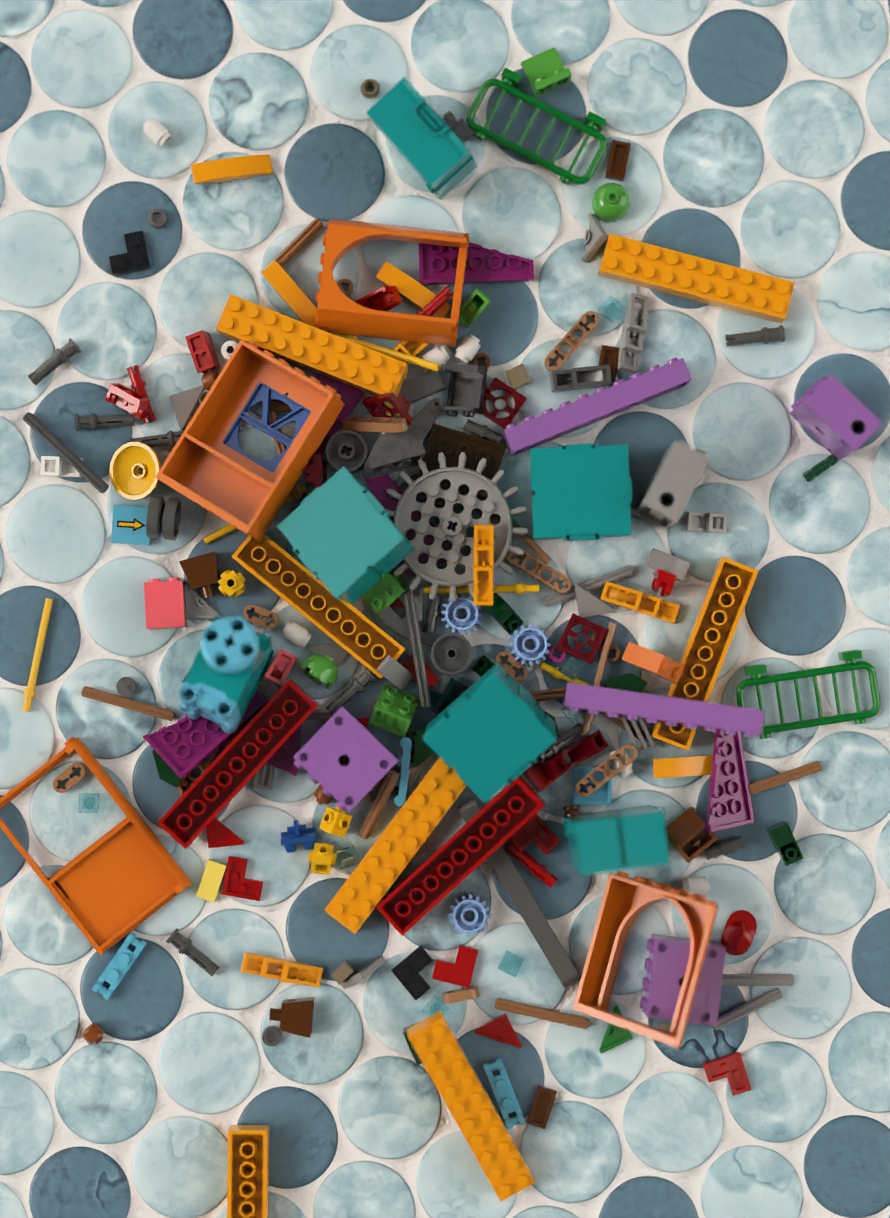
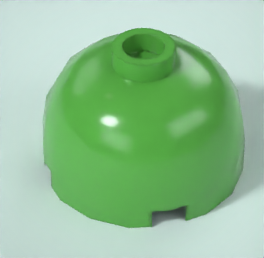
(610, 202)
(320, 669)

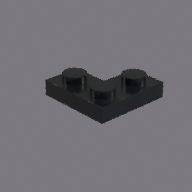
(136, 257)
(451, 692)
(408, 972)

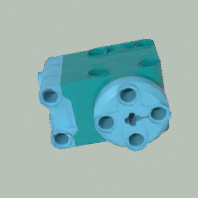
(226, 672)

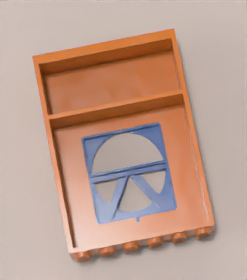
(208, 457)

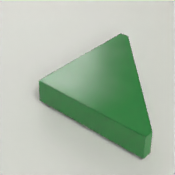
(614, 1035)

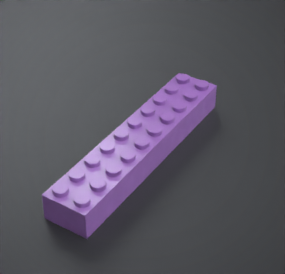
(599, 406)
(664, 708)

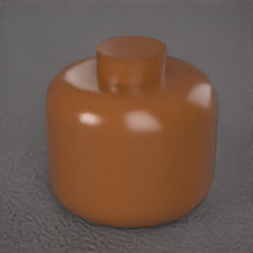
(209, 378)
(321, 796)
(93, 1033)

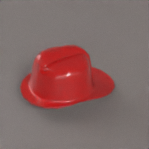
(739, 932)

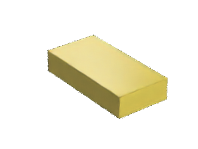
(211, 880)

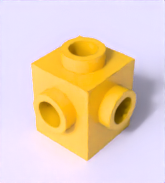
(238, 587)
(335, 821)
(322, 858)

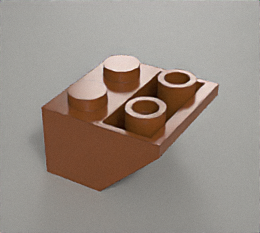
(689, 835)

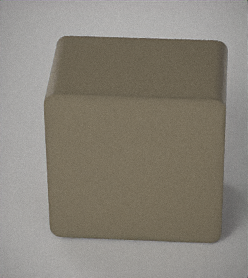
(518, 376)
(342, 972)

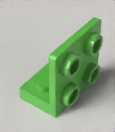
(545, 72)
(385, 591)
(394, 710)

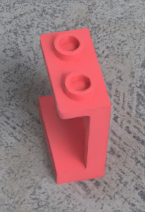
(165, 603)

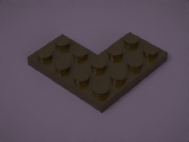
(452, 444)

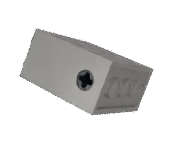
(672, 484)

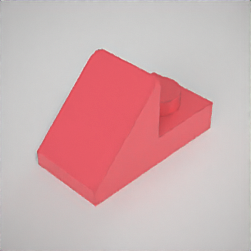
(280, 668)

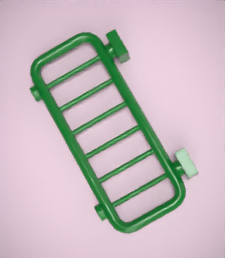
(512, 79)
(850, 659)

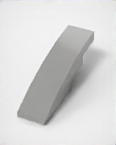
(632, 333)

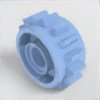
(461, 624)
(537, 638)
(477, 922)

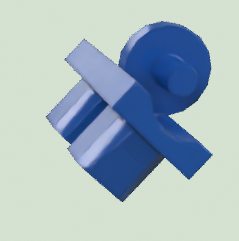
(298, 834)

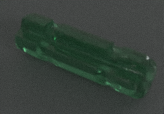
(820, 468)

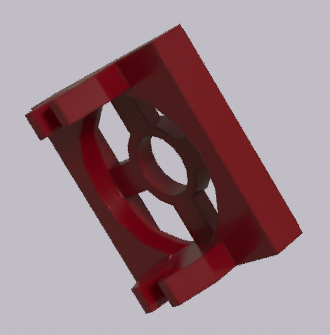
(518, 398)
(378, 409)
(317, 472)
(577, 620)

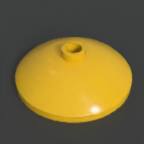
(127, 467)

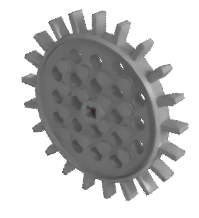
(430, 484)

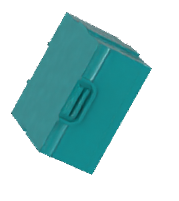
(422, 138)
(580, 492)
(345, 536)
(491, 732)
(617, 839)

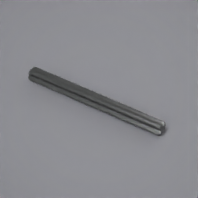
(65, 452)
(417, 650)

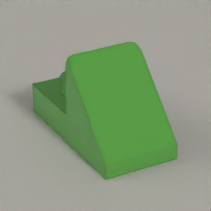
(474, 307)

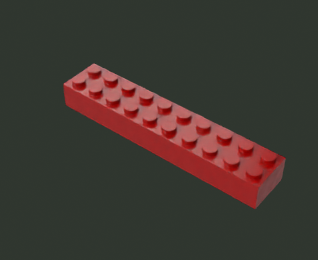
(238, 763)
(461, 855)

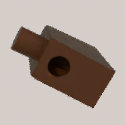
(202, 573)
(295, 1016)

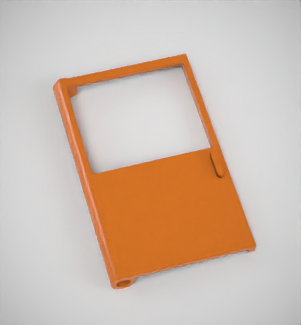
(118, 876)

